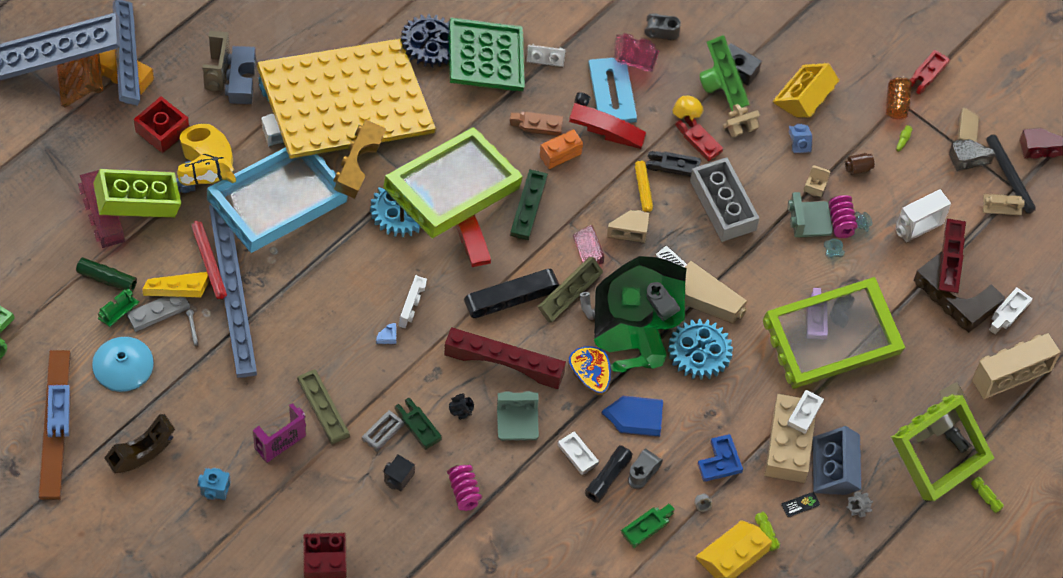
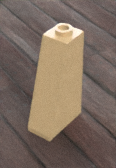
(711, 295)

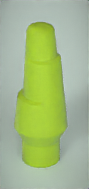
(904, 137)

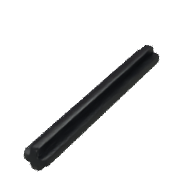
(1010, 173)

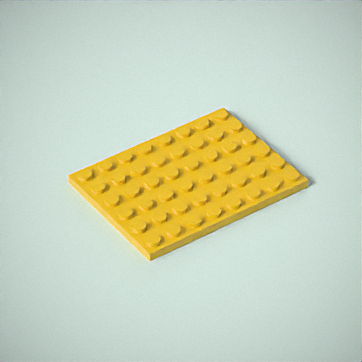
(331, 92)

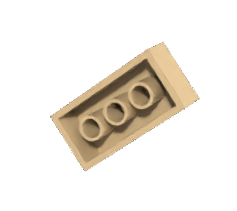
(1015, 365)
(788, 448)

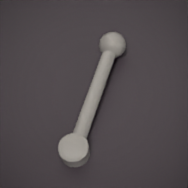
(190, 313)

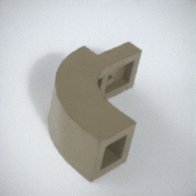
(948, 420)

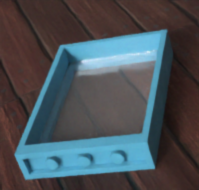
(275, 197)

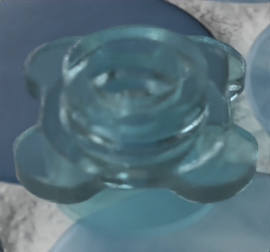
(863, 221)
(834, 243)

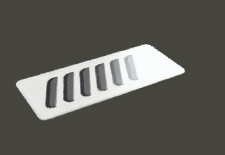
(669, 255)

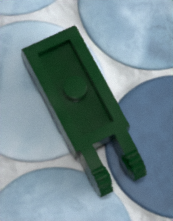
(419, 424)

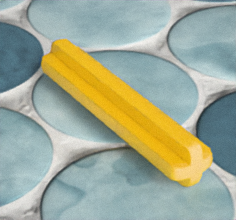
(643, 185)

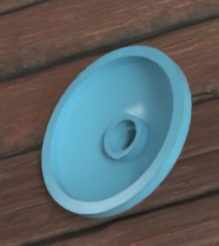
(123, 373)

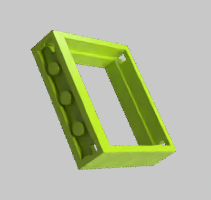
(961, 472)

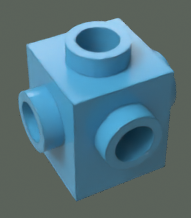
(214, 483)

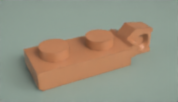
(537, 123)

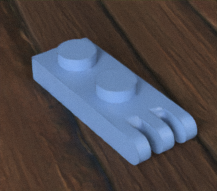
(58, 409)

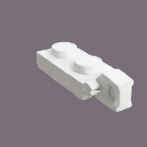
(412, 299)
(1010, 310)

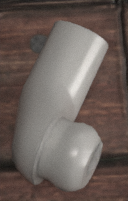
(586, 305)

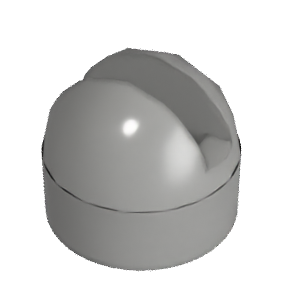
(705, 507)

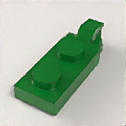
(647, 525)

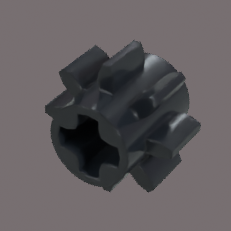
(461, 406)

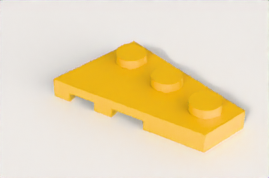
(177, 286)

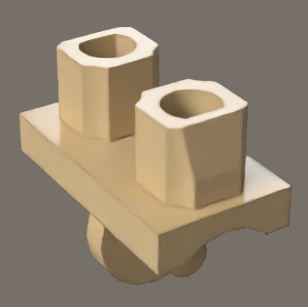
(749, 120)

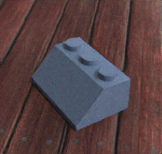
(837, 462)

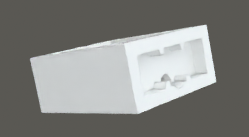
(922, 215)

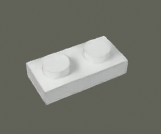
(805, 412)
(578, 453)

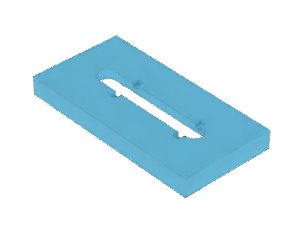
(601, 91)

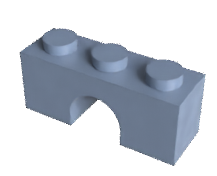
(240, 88)

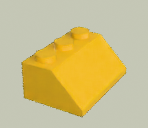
(807, 89)
(735, 551)

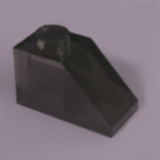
(970, 154)

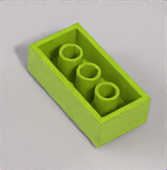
(137, 193)

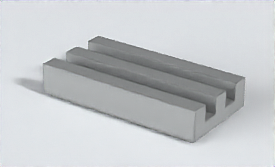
(372, 442)

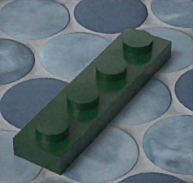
(529, 204)

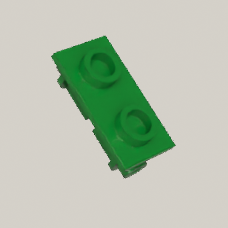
(113, 312)

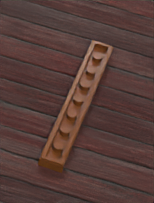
(53, 446)

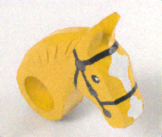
(209, 155)

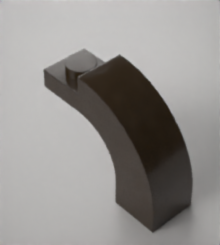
(143, 449)

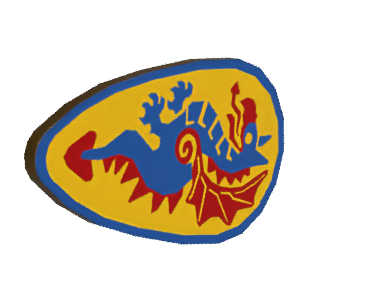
(591, 368)

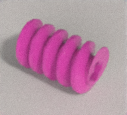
(842, 216)
(464, 487)

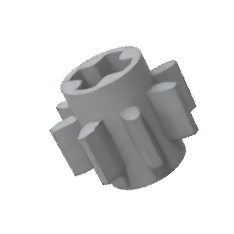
(859, 507)

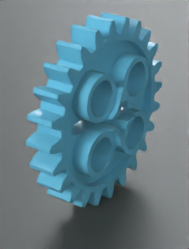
(382, 208)
(700, 349)

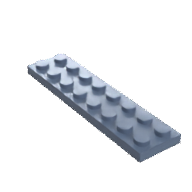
(59, 46)

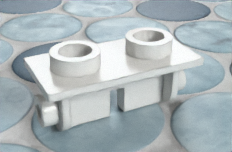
(545, 55)

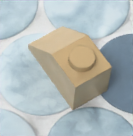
(630, 226)

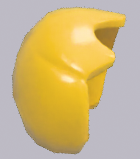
(688, 106)

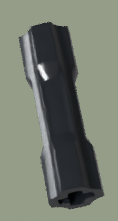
(600, 485)

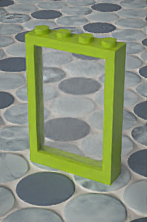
(452, 182)
(833, 332)

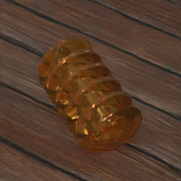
(898, 98)

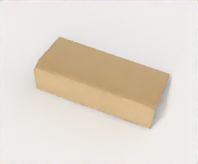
(968, 125)

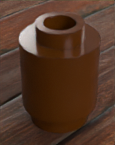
(859, 163)

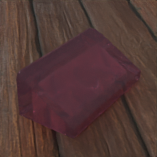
(588, 244)

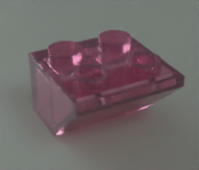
(635, 52)

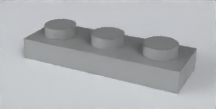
(156, 311)

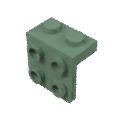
(809, 218)
(517, 416)

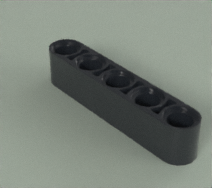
(511, 293)

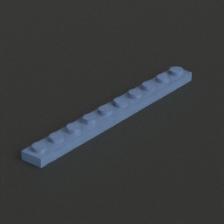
(235, 300)

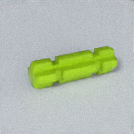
(987, 494)
(765, 526)

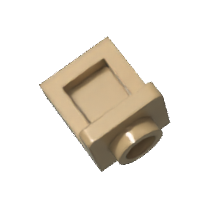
(817, 181)

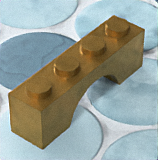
(351, 177)

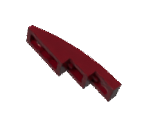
(952, 256)

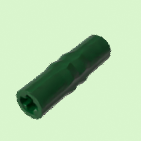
(106, 274)

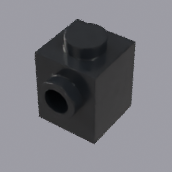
(398, 473)

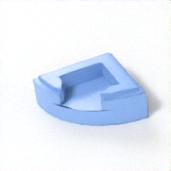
(387, 335)

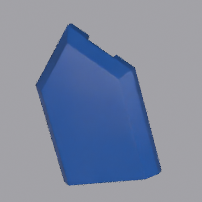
(636, 415)

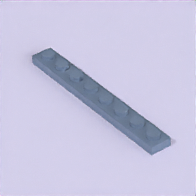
(126, 55)

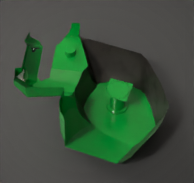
(628, 319)

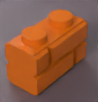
(561, 149)

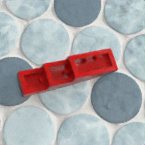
(611, 127)
(473, 242)

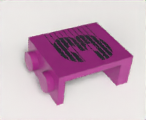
(274, 445)

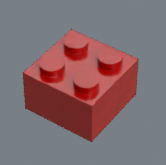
(161, 124)

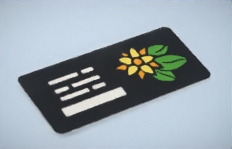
(800, 504)

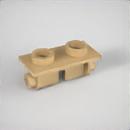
(1002, 204)

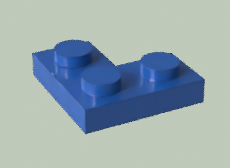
(725, 461)

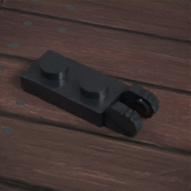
(672, 163)

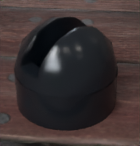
(582, 98)

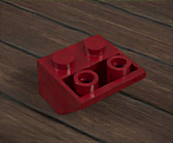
(325, 555)

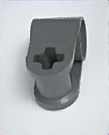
(664, 27)
(663, 304)
(643, 469)

